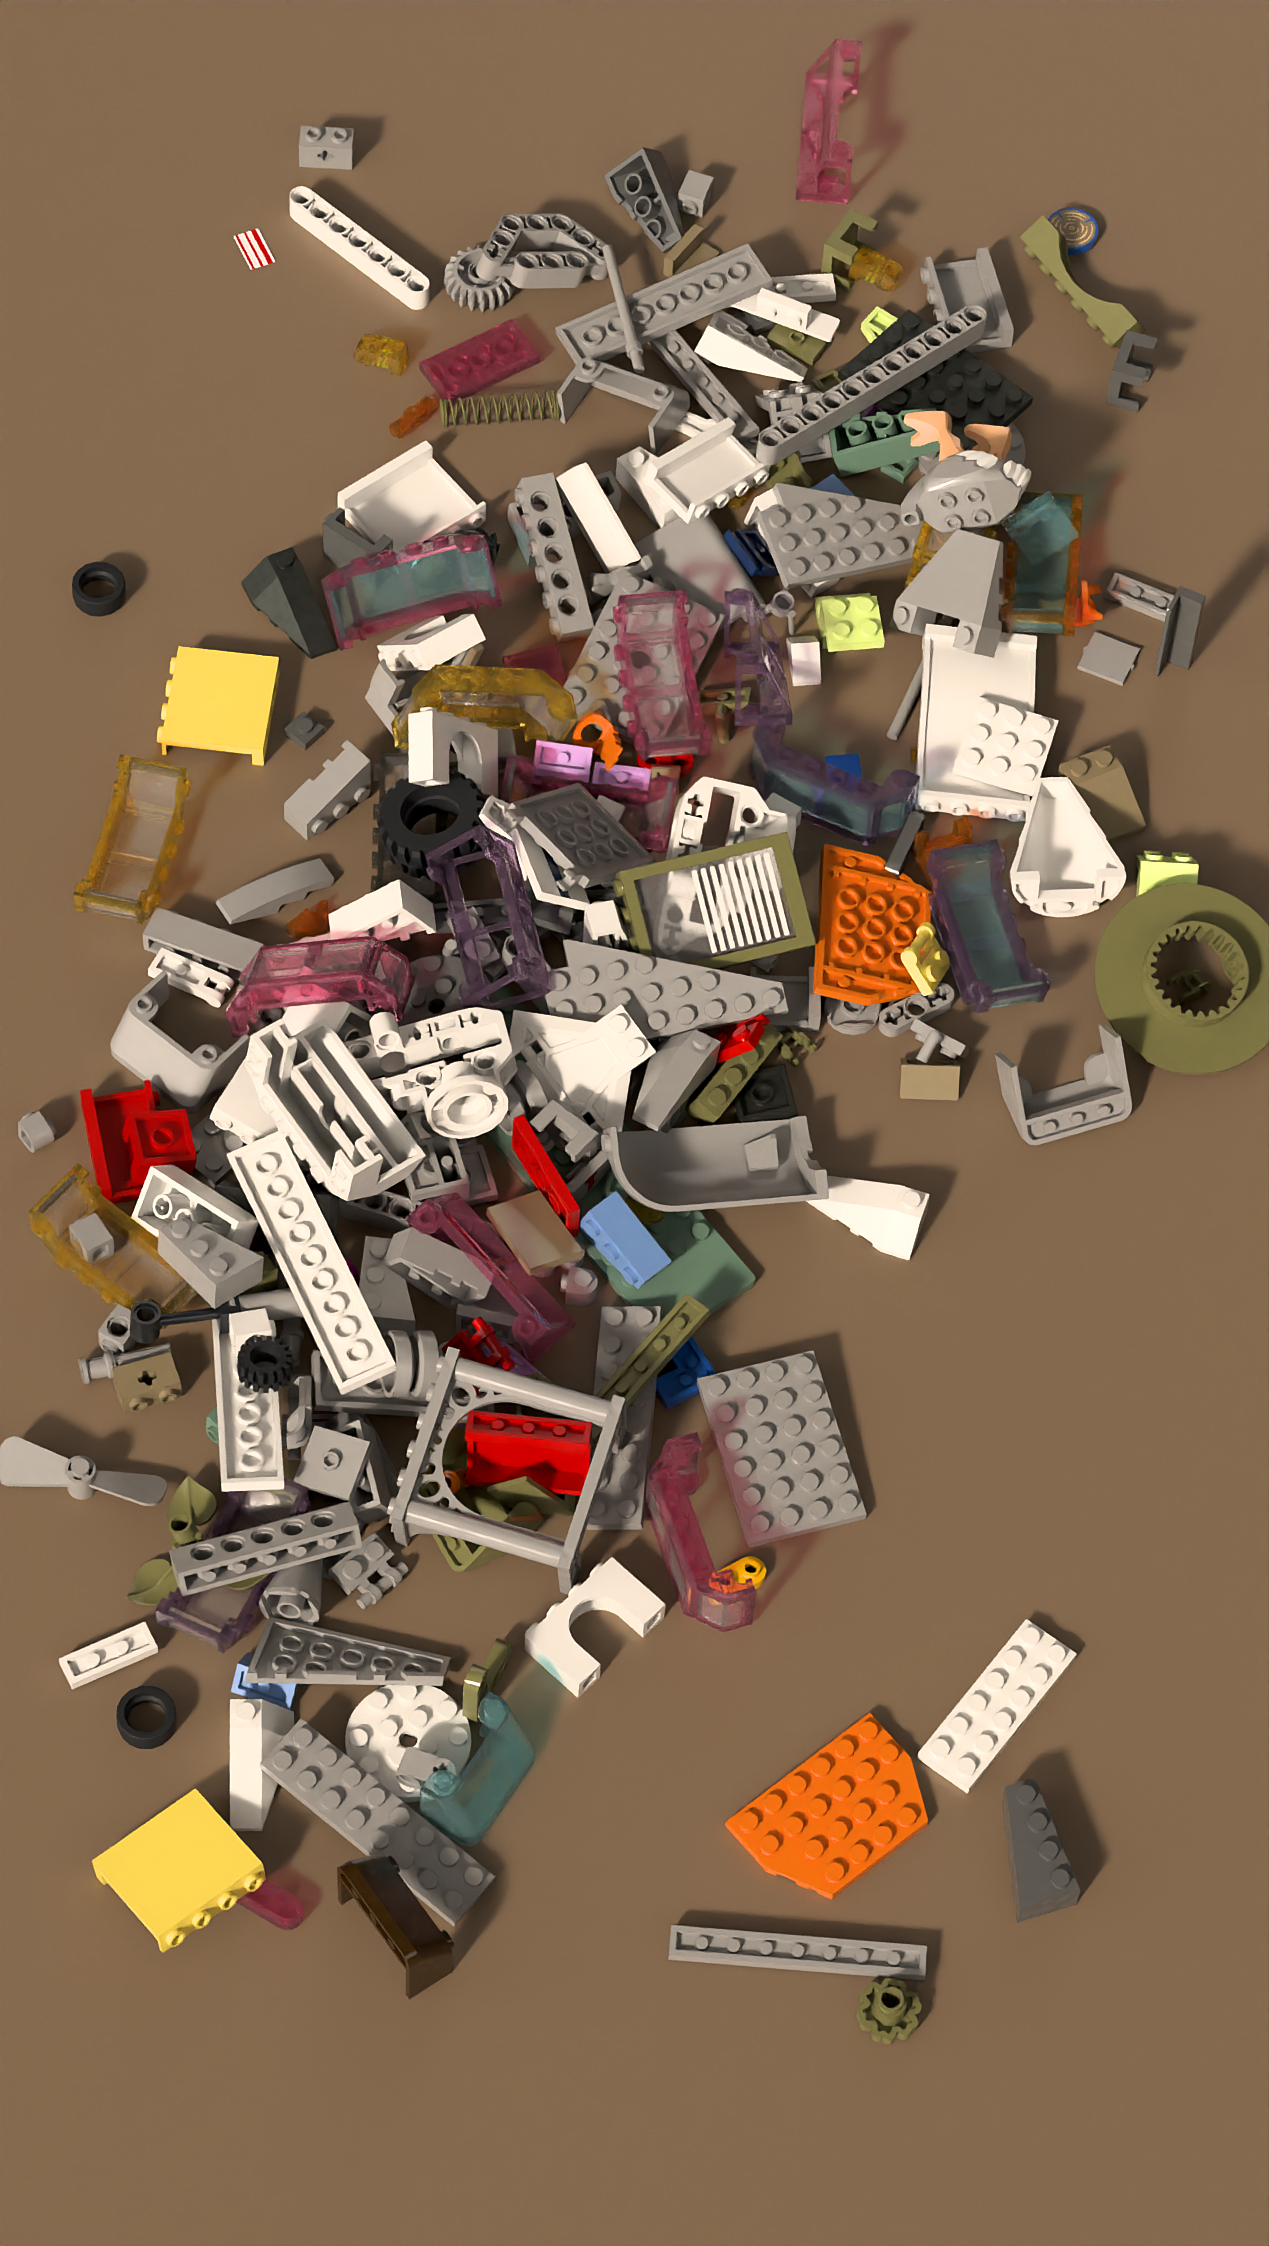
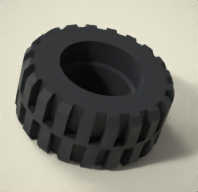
(412, 802)

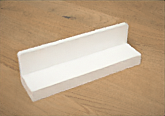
(596, 518)

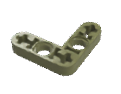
(485, 1678)

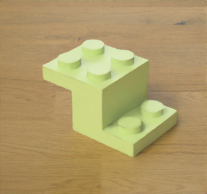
(849, 622)
(1161, 870)

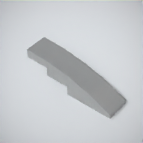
(276, 889)

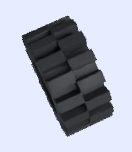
(265, 1377)

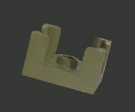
(843, 246)

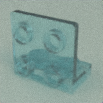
(1040, 528)

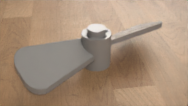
(34, 1466)

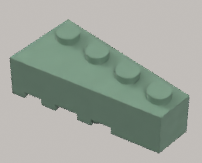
(875, 442)

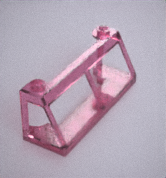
(820, 126)
(540, 1317)

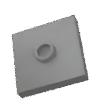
(333, 1463)

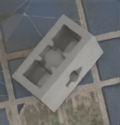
(326, 147)

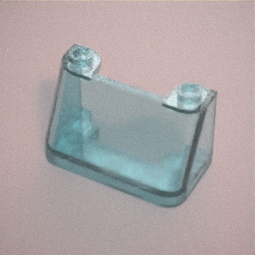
(471, 1803)

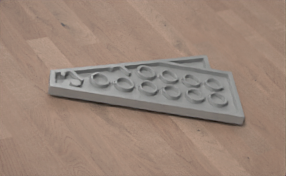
(833, 535)
(656, 992)

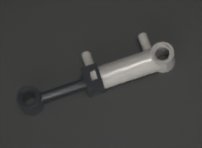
(147, 1317)

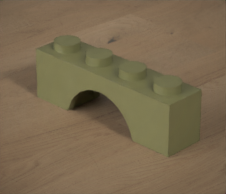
(730, 1079)

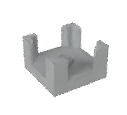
(567, 1133)

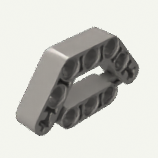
(575, 252)

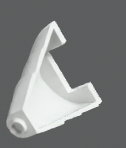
(1063, 855)

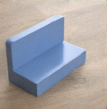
(277, 1693)

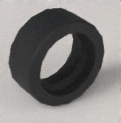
(93, 572)
(141, 1695)

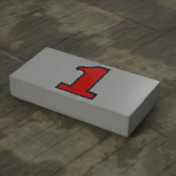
(589, 1176)

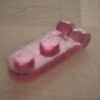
(274, 1906)

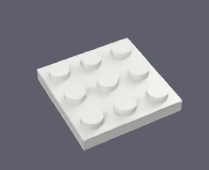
(1005, 746)

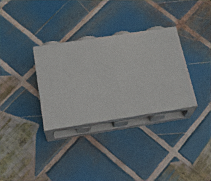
(967, 283)

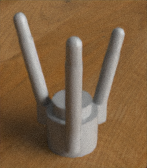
(781, 607)

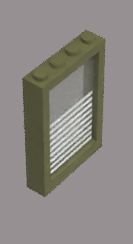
(717, 905)

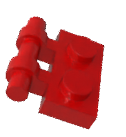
(470, 1347)

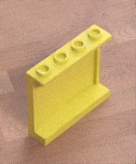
(220, 702)
(180, 1869)

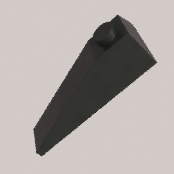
(285, 595)

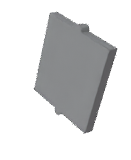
(1108, 658)

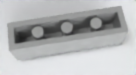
(199, 942)

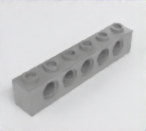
(544, 490)
(265, 1548)

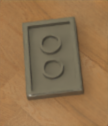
(534, 1232)

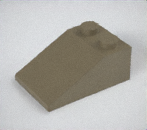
(1106, 791)

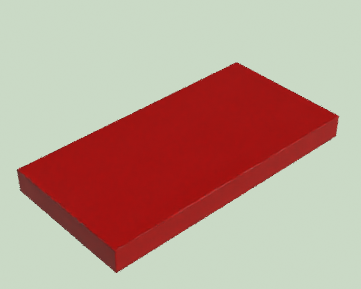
(544, 1174)

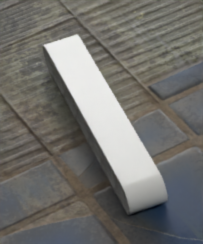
(359, 248)

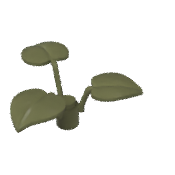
(189, 1507)

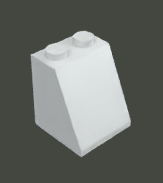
(344, 1018)

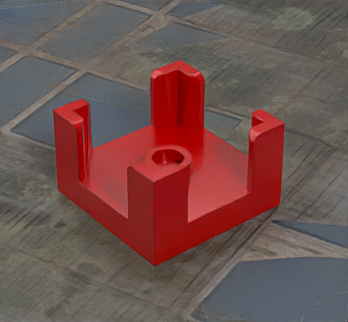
(159, 1140)

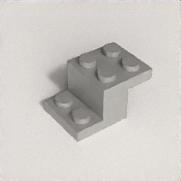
(450, 1171)

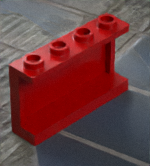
(104, 1124)
(516, 1446)

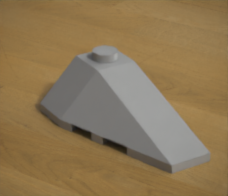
(674, 1075)

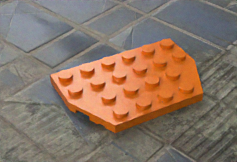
(864, 927)
(835, 1812)

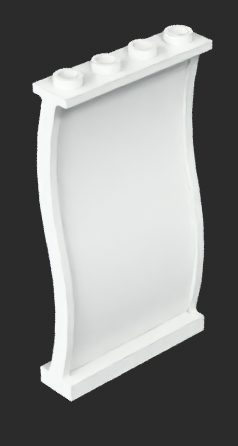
(948, 695)

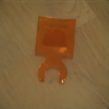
(308, 923)

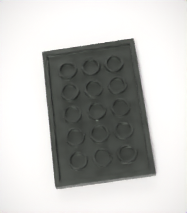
(959, 385)

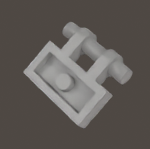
(361, 1564)

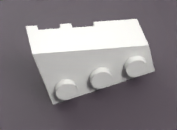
(605, 926)

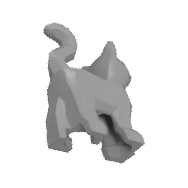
(602, 584)

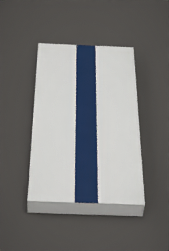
(544, 873)

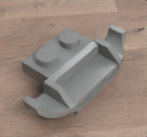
(298, 1421)

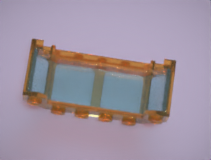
(1044, 594)

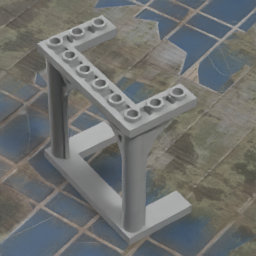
(416, 1514)

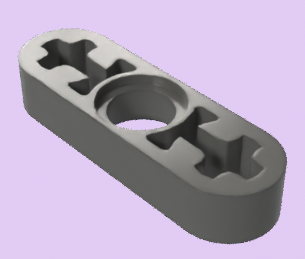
(904, 845)

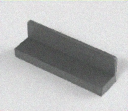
(1180, 629)

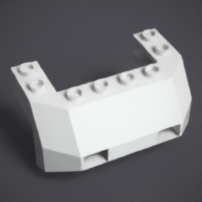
(330, 1110)

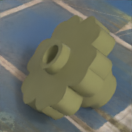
(888, 2011)

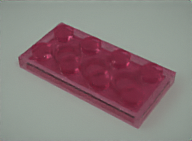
(479, 362)

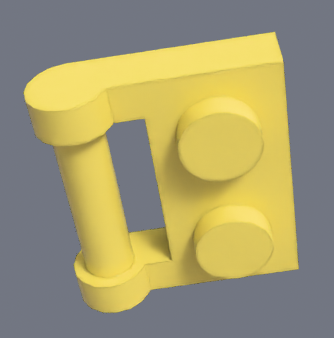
(931, 965)

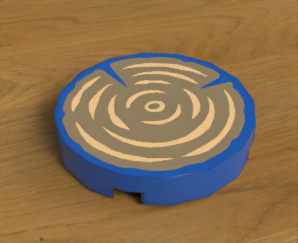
(1077, 228)

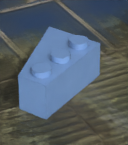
(623, 1240)

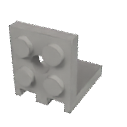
(783, 402)

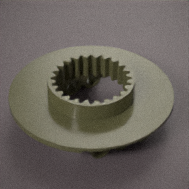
(1147, 1020)

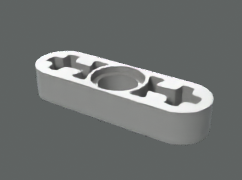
(904, 1022)

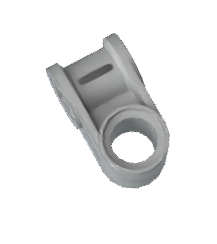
(419, 1765)

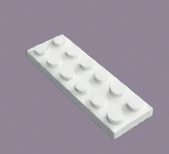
(996, 1706)

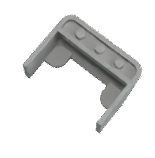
(667, 398)
(152, 1055)
(1073, 1107)

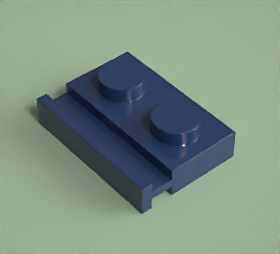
(751, 551)

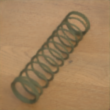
(553, 401)

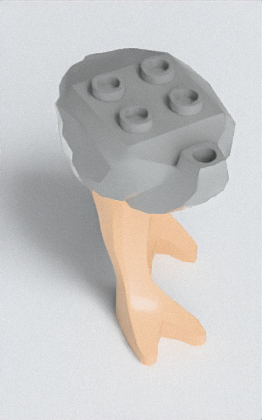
(968, 486)

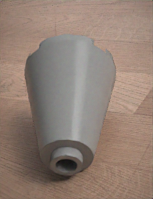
(295, 1594)

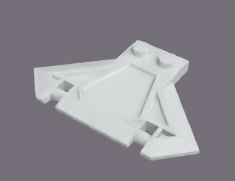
(583, 1062)

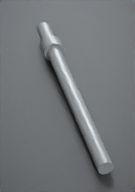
(633, 346)
(912, 693)

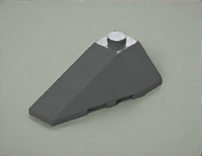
(648, 194)

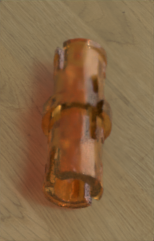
(413, 416)

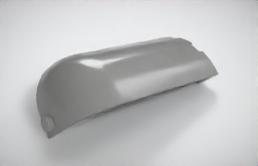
(709, 1166)

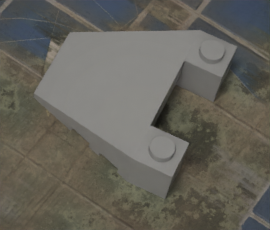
(959, 584)

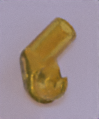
(644, 1214)

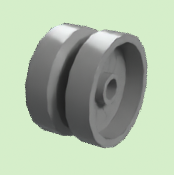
(524, 1097)
(414, 1361)

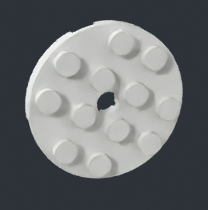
(411, 1710)

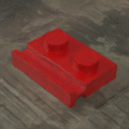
(741, 1037)

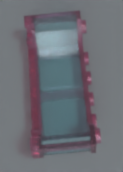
(410, 586)

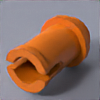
(455, 1479)

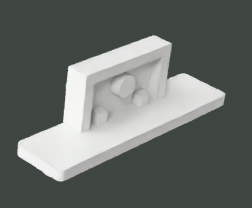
(790, 314)

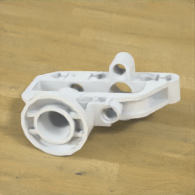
(687, 829)
(456, 1097)

